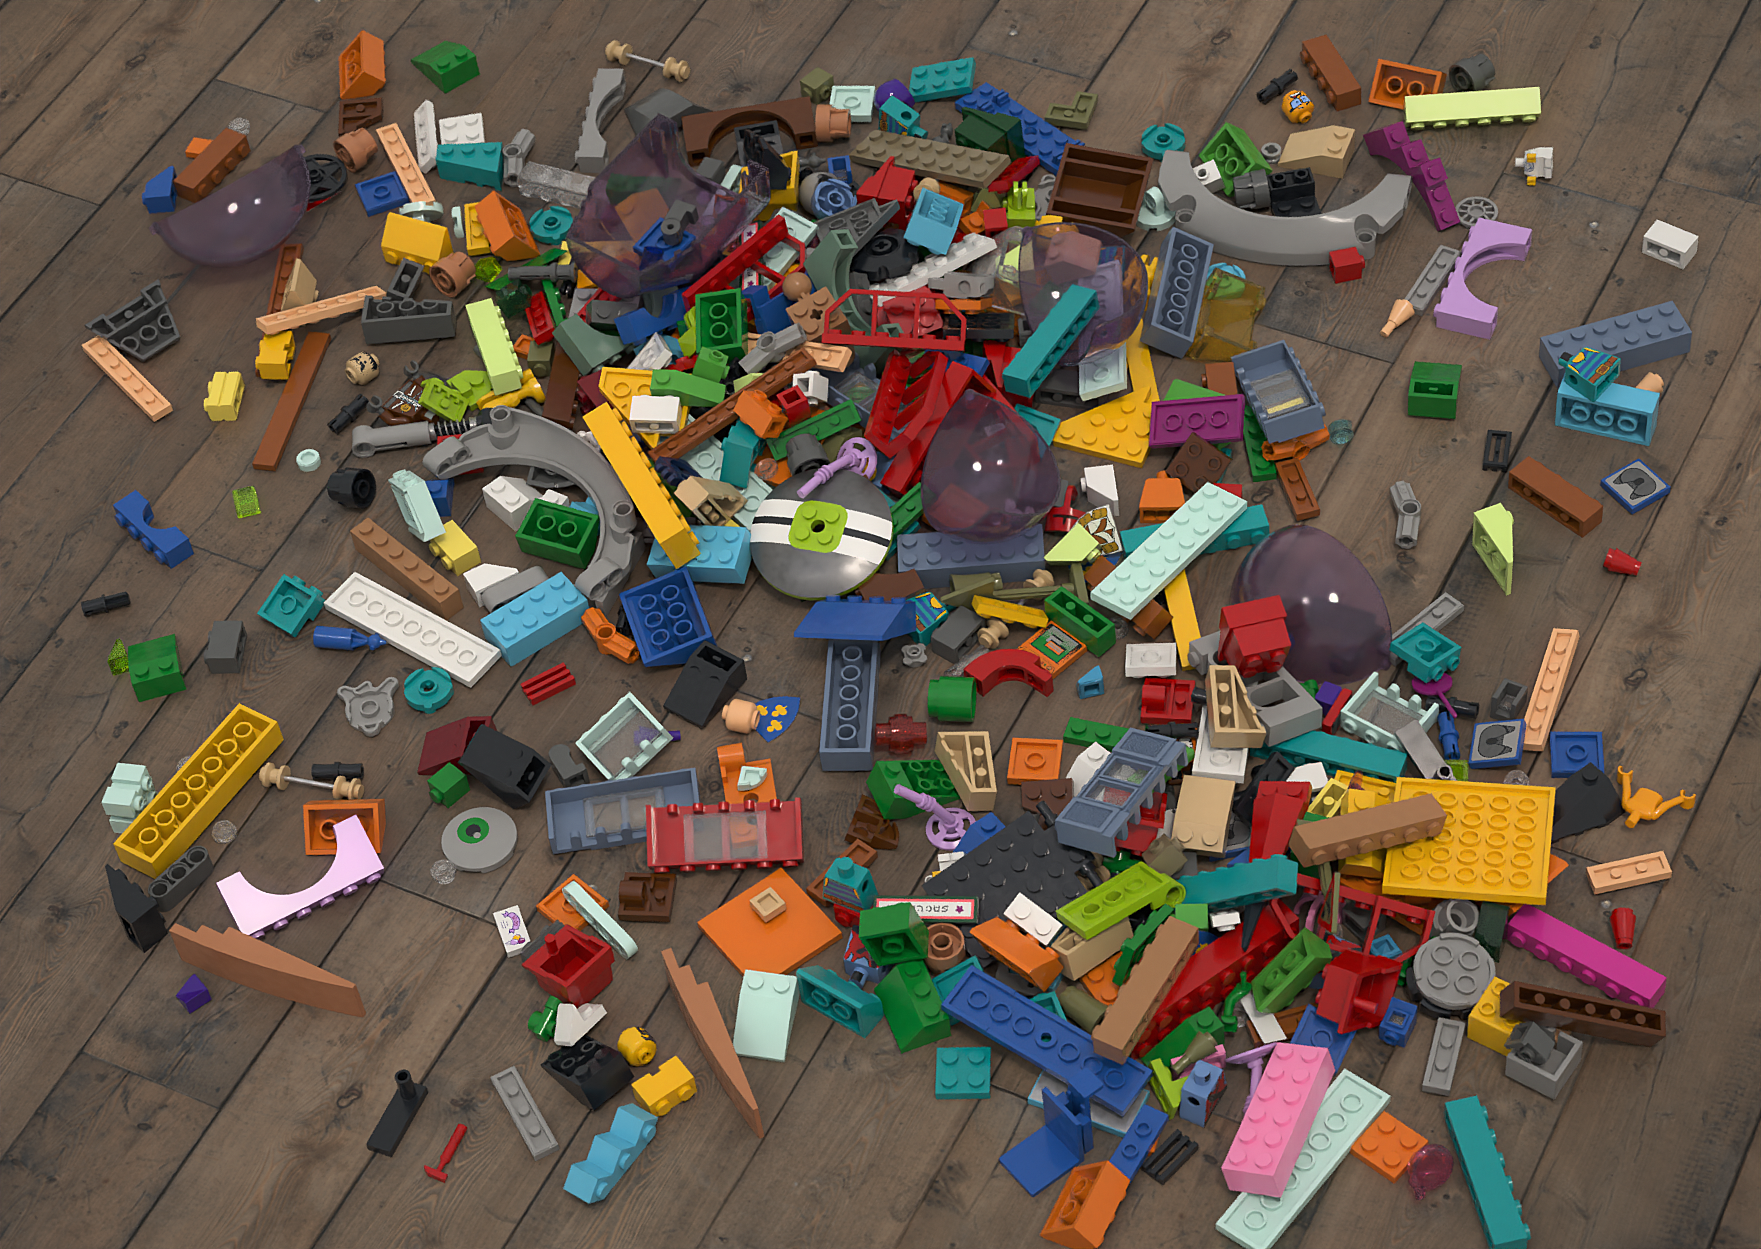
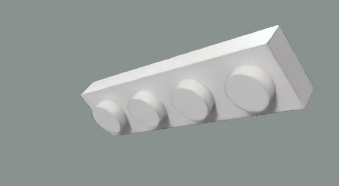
(425, 136)
(1224, 919)

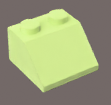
(1074, 547)

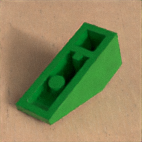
(1180, 1038)

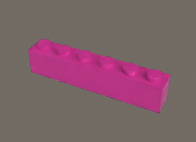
(1585, 957)

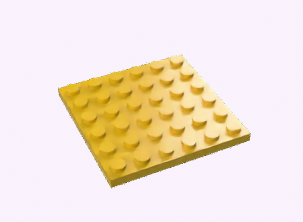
(1489, 847)

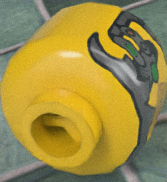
(637, 1046)

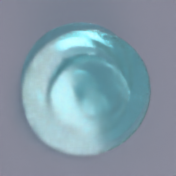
(1341, 431)

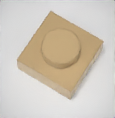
(767, 904)

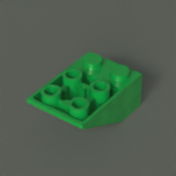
(1434, 390)
(916, 775)

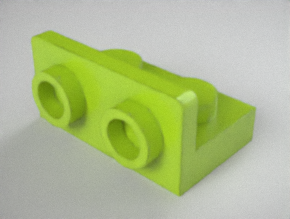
(442, 400)

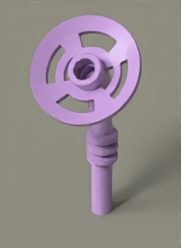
(852, 460)
(950, 823)
(1254, 1060)

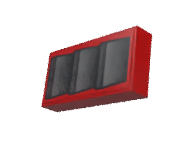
(1332, 720)

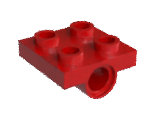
(1167, 701)

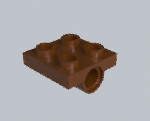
(1198, 463)
(646, 896)

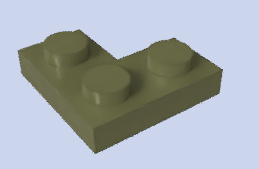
(1073, 116)

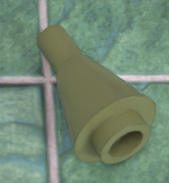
(1199, 1048)

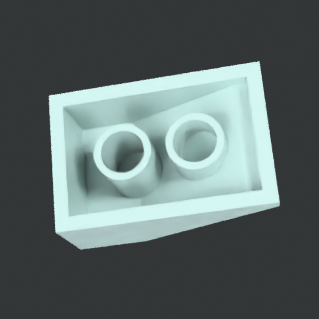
(765, 1015)

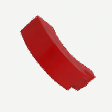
(793, 405)
(1009, 665)

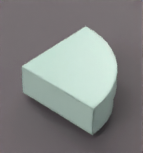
(458, 221)
(751, 777)

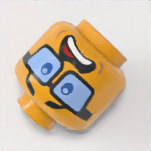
(1297, 106)

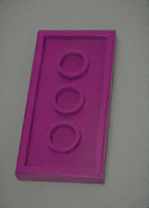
(1212, 418)

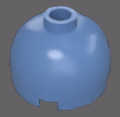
(831, 198)

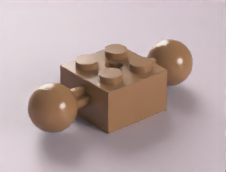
(811, 309)

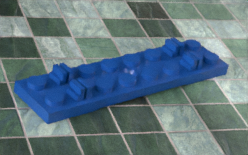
(1038, 135)
(1021, 1023)

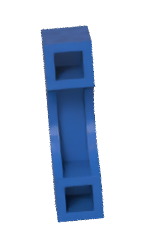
(639, 323)
(167, 544)

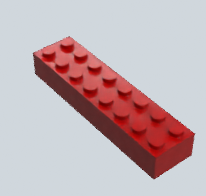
(1215, 973)

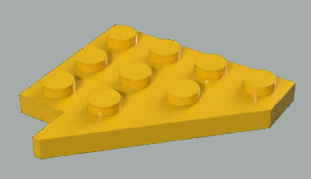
(621, 384)
(1111, 431)

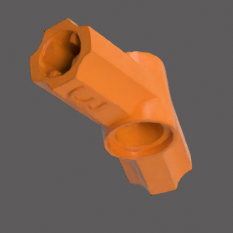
(1295, 447)
(607, 637)

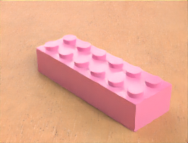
(1278, 1119)

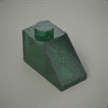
(1492, 928)

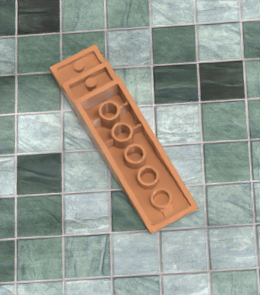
(266, 969)
(712, 1037)

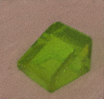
(487, 269)
(246, 501)
(118, 658)
(1459, 768)

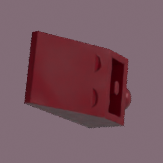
(589, 393)
(449, 743)

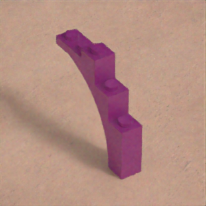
(1426, 174)

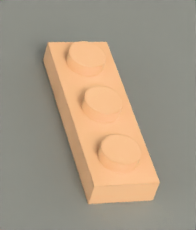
(1628, 872)

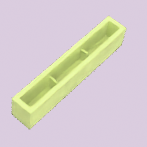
(1471, 107)
(495, 346)

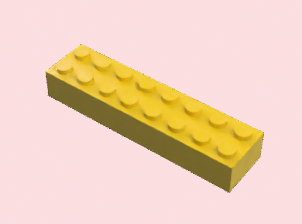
(643, 484)
(198, 791)

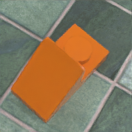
(974, 222)

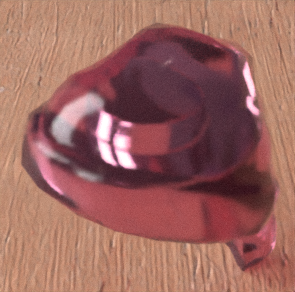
(1429, 1168)

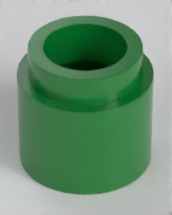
(952, 698)

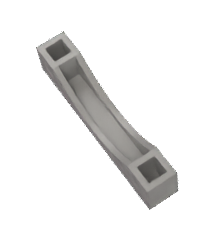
(607, 92)

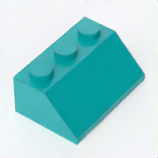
(839, 999)

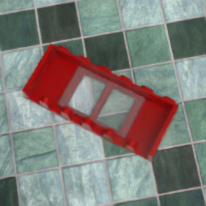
(724, 835)

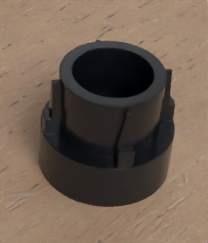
(352, 487)

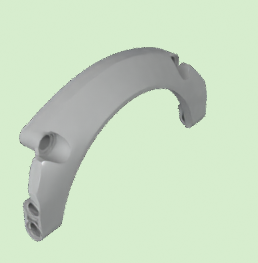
(1273, 238)
(541, 443)

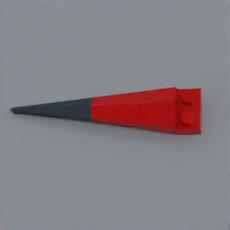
(1273, 821)

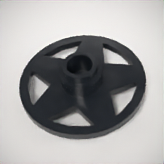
(322, 176)

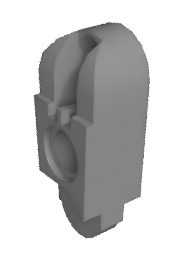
(963, 285)

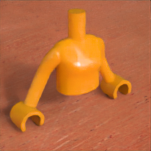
(1647, 803)

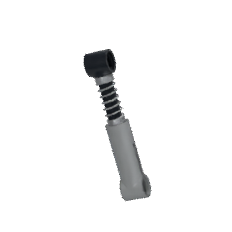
(369, 440)

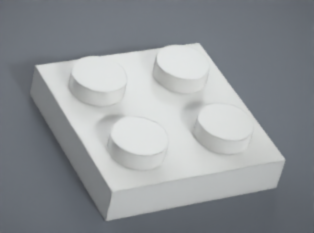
(462, 129)
(1150, 660)

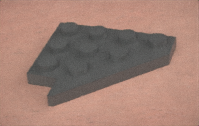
(861, 221)

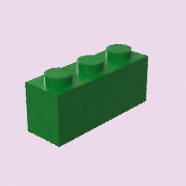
(1080, 621)

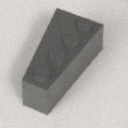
(406, 320)

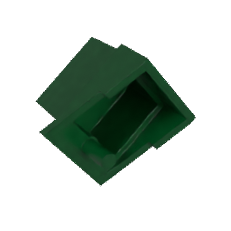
(991, 133)

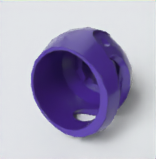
(893, 88)

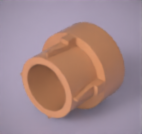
(832, 123)
(355, 149)
(452, 273)
(945, 948)

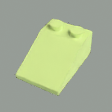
(1495, 542)

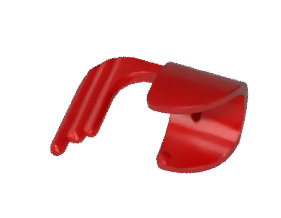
(1056, 523)

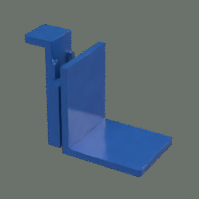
(768, 313)
(1061, 1141)

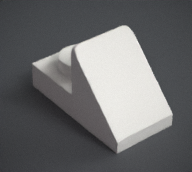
(574, 1022)

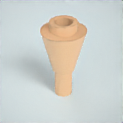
(1400, 313)
(1652, 383)

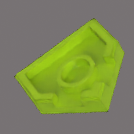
(471, 385)

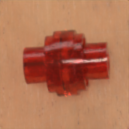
(900, 733)

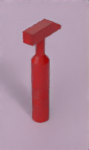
(447, 1154)

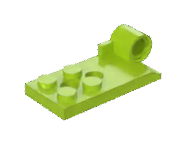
(1130, 892)

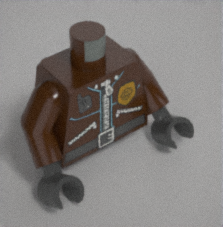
(403, 404)

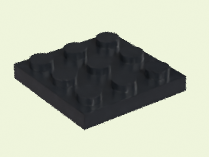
(981, 326)

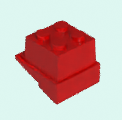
(888, 185)
(902, 311)
(1000, 357)
(1254, 636)
(1146, 831)
(572, 966)
(1357, 990)

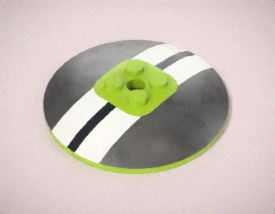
(825, 562)

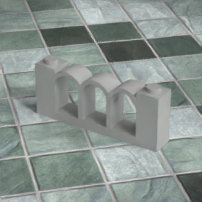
(1281, 722)

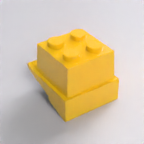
(782, 197)

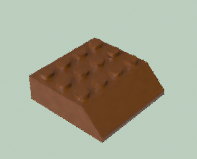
(1100, 188)

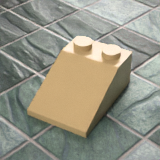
(1322, 149)
(1204, 815)

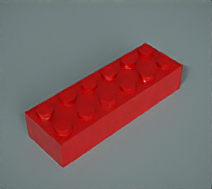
(909, 462)

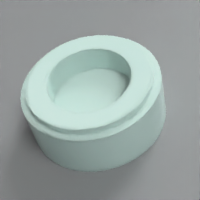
(308, 460)

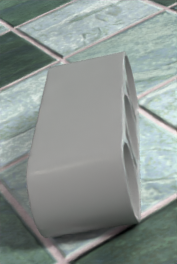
(512, 588)

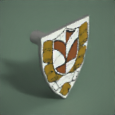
(1102, 528)

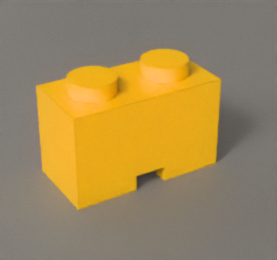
(274, 355)
(666, 1088)

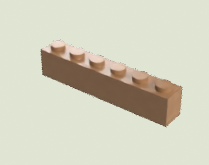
(407, 569)
(1367, 830)
(1145, 990)

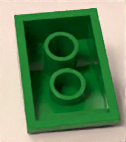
(447, 65)
(156, 668)

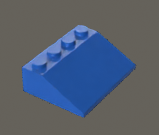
(667, 618)
(858, 618)

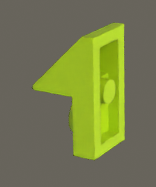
(1166, 1090)

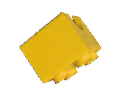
(1485, 1021)

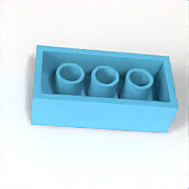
(933, 221)
(1617, 414)
(722, 559)
(535, 619)

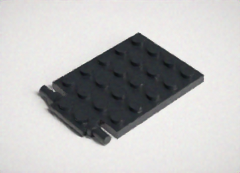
(1014, 862)

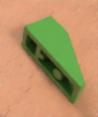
(689, 388)

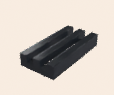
(1495, 464)
(1184, 1141)

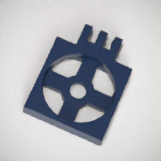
(674, 470)

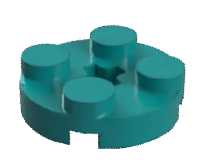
(1155, 135)
(551, 234)
(429, 700)

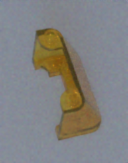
(1226, 317)

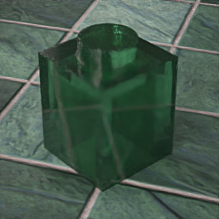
(513, 298)

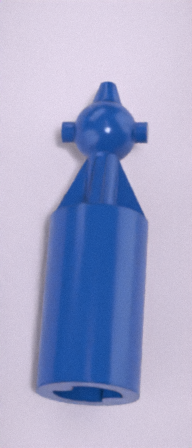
(344, 638)

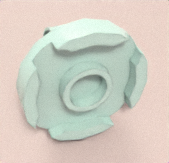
(421, 211)
(1155, 212)

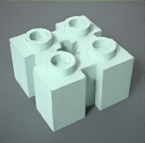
(128, 795)

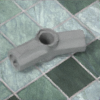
(515, 154)
(772, 348)
(1409, 514)

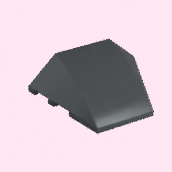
(663, 102)
(141, 325)

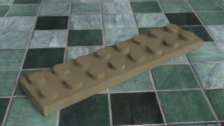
(931, 158)

